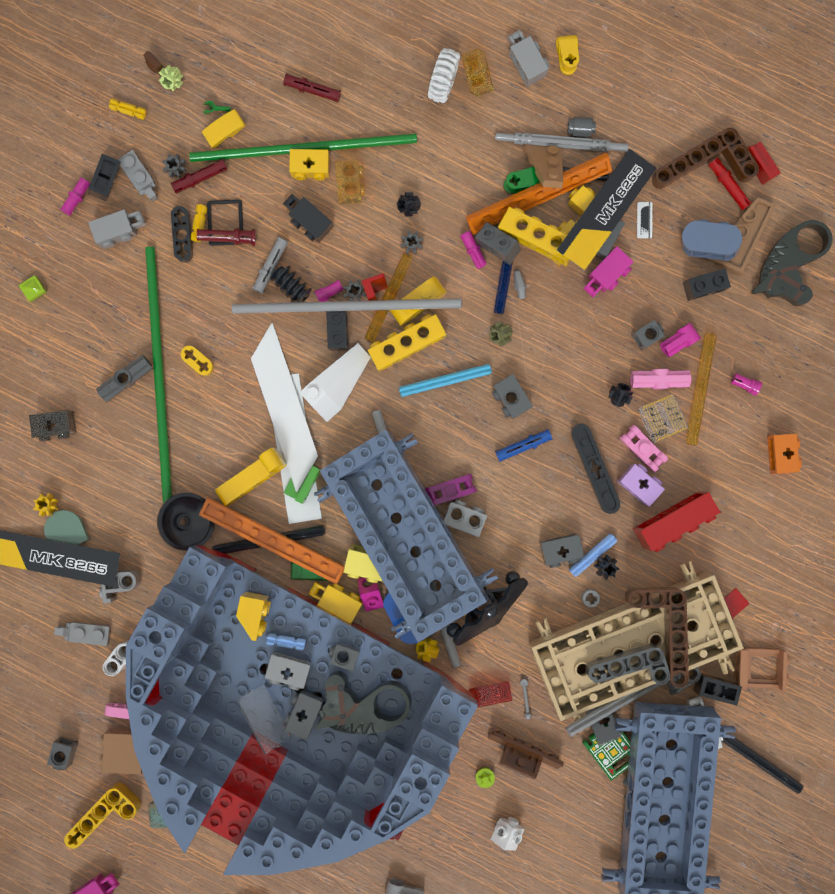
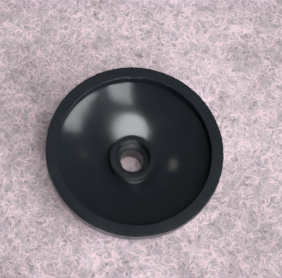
(196, 528)

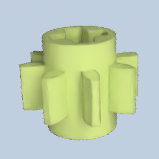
(170, 77)

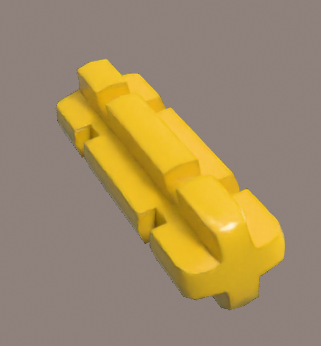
(127, 109)
(199, 221)

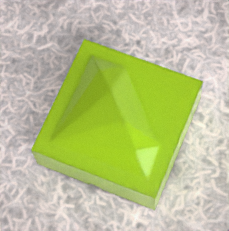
(32, 288)

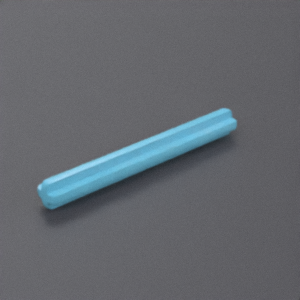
(445, 380)

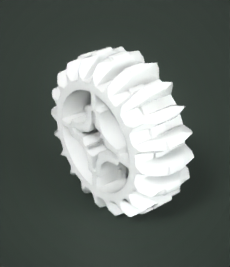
(443, 75)

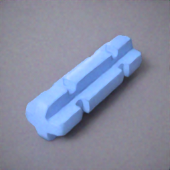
(285, 641)

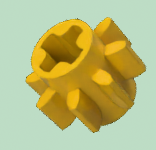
(40, 505)
(427, 649)

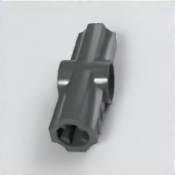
(114, 385)

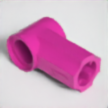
(683, 338)

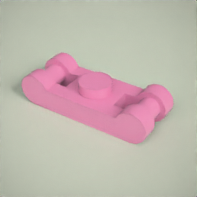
(643, 448)

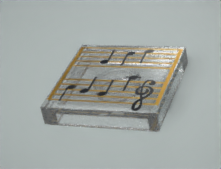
(663, 418)

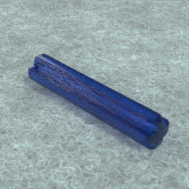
(503, 288)

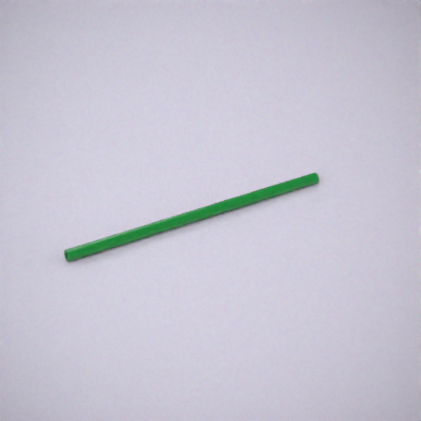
(285, 149)

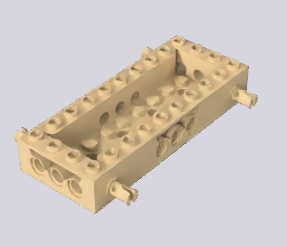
(629, 628)

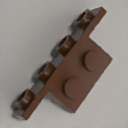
(521, 757)

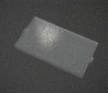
(263, 719)

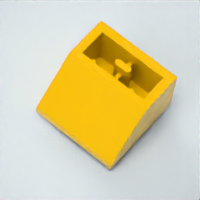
(251, 613)

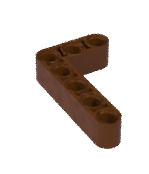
(704, 155)
(680, 606)

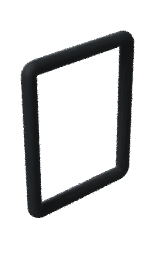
(210, 222)

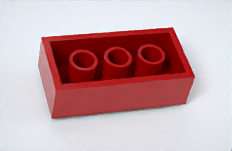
(676, 520)

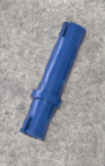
(544, 436)

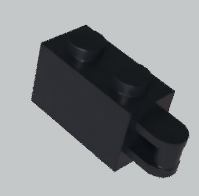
(308, 218)

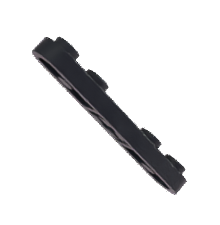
(603, 486)

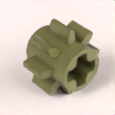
(500, 333)

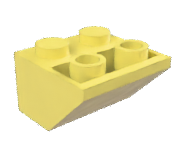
(360, 565)

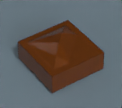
(152, 63)

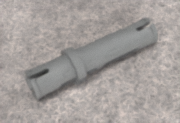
(270, 264)

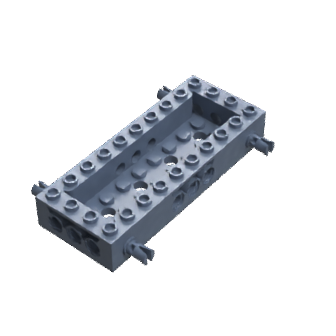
(391, 544)
(685, 800)

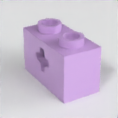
(646, 494)

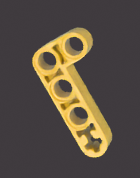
(269, 464)
(97, 816)

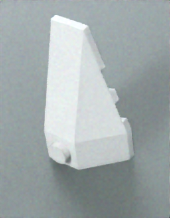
(333, 386)

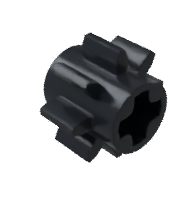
(408, 204)
(620, 394)
(607, 564)

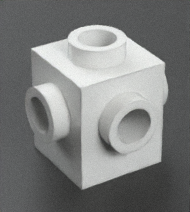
(507, 833)

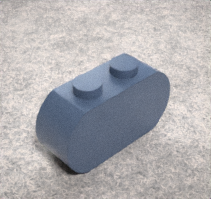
(711, 240)

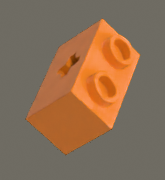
(784, 443)

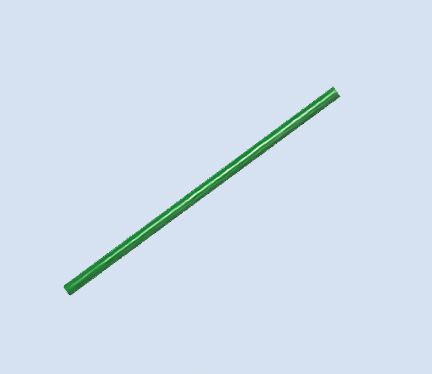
(158, 373)

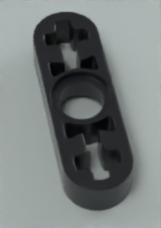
(178, 248)

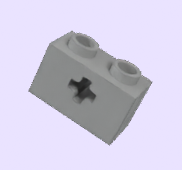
(298, 667)

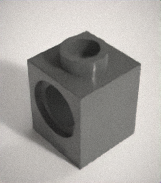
(640, 336)
(352, 652)
(66, 746)

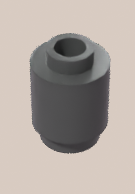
(581, 126)

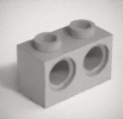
(463, 522)

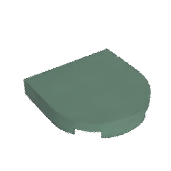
(65, 527)

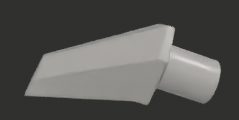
(520, 284)

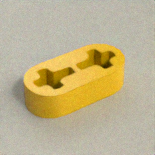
(194, 364)

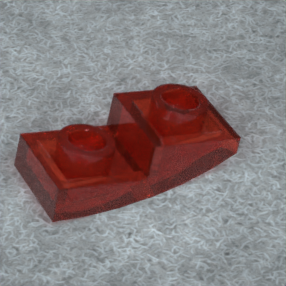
(492, 694)

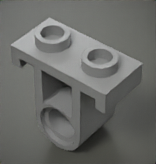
(120, 585)

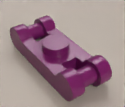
(451, 489)

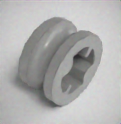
(594, 593)

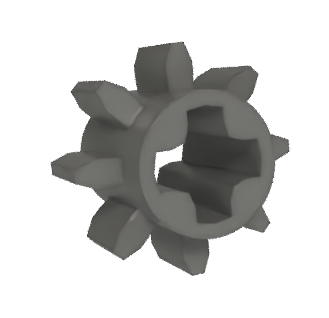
(175, 171)
(410, 237)
(349, 289)

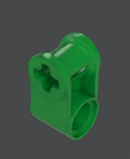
(523, 179)

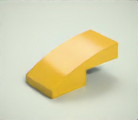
(223, 127)

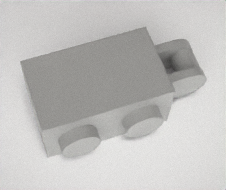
(527, 58)
(116, 228)

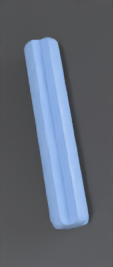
(593, 555)

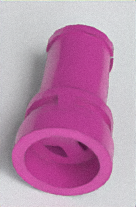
(325, 293)
(751, 386)

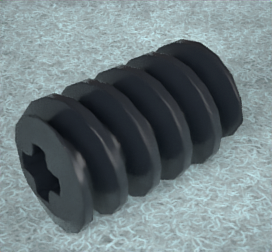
(290, 284)

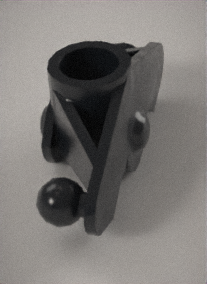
(489, 613)

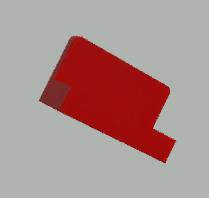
(767, 167)
(374, 285)

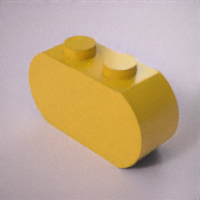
(428, 290)

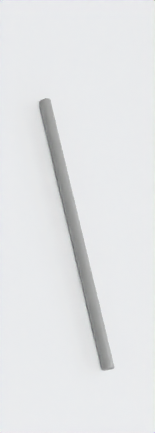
(347, 305)

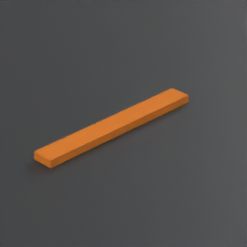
(537, 194)
(271, 540)

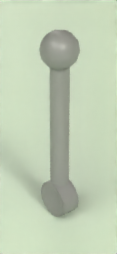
(524, 683)

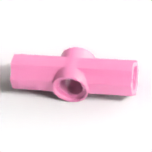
(660, 379)

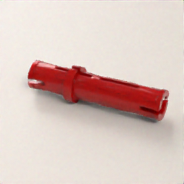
(724, 176)

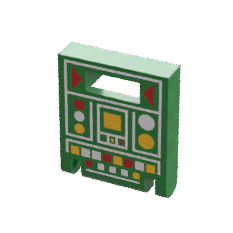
(609, 754)

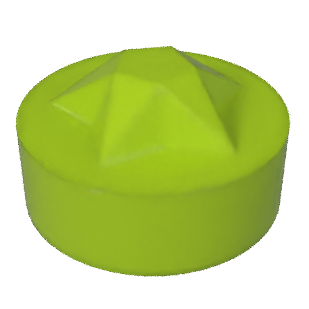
(485, 777)

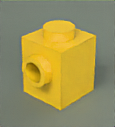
(581, 199)

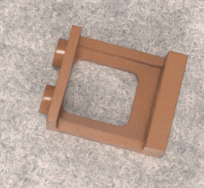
(742, 667)

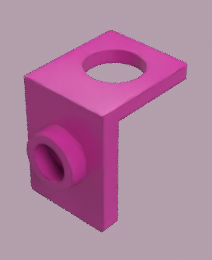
(370, 595)

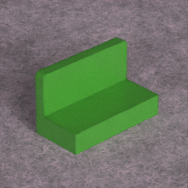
(304, 490)

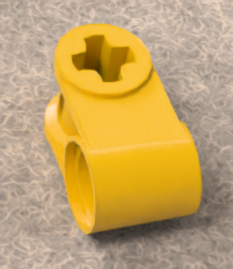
(567, 53)

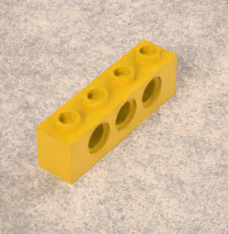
(526, 237)
(401, 352)

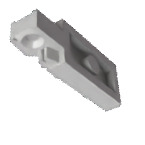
(138, 175)
(85, 633)

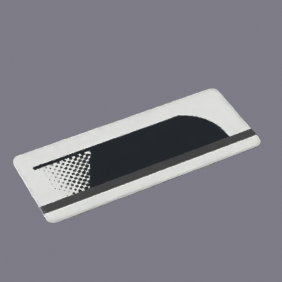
(644, 220)

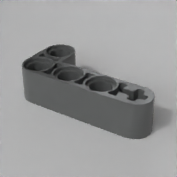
(625, 667)

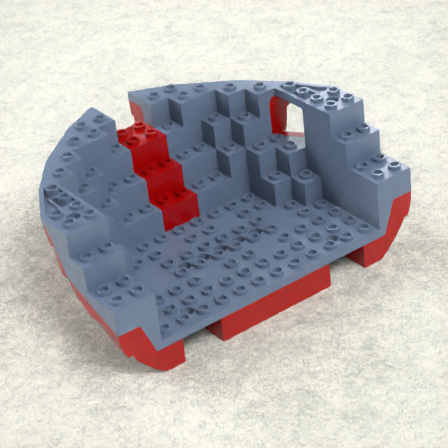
(309, 796)

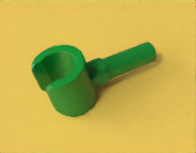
(213, 107)

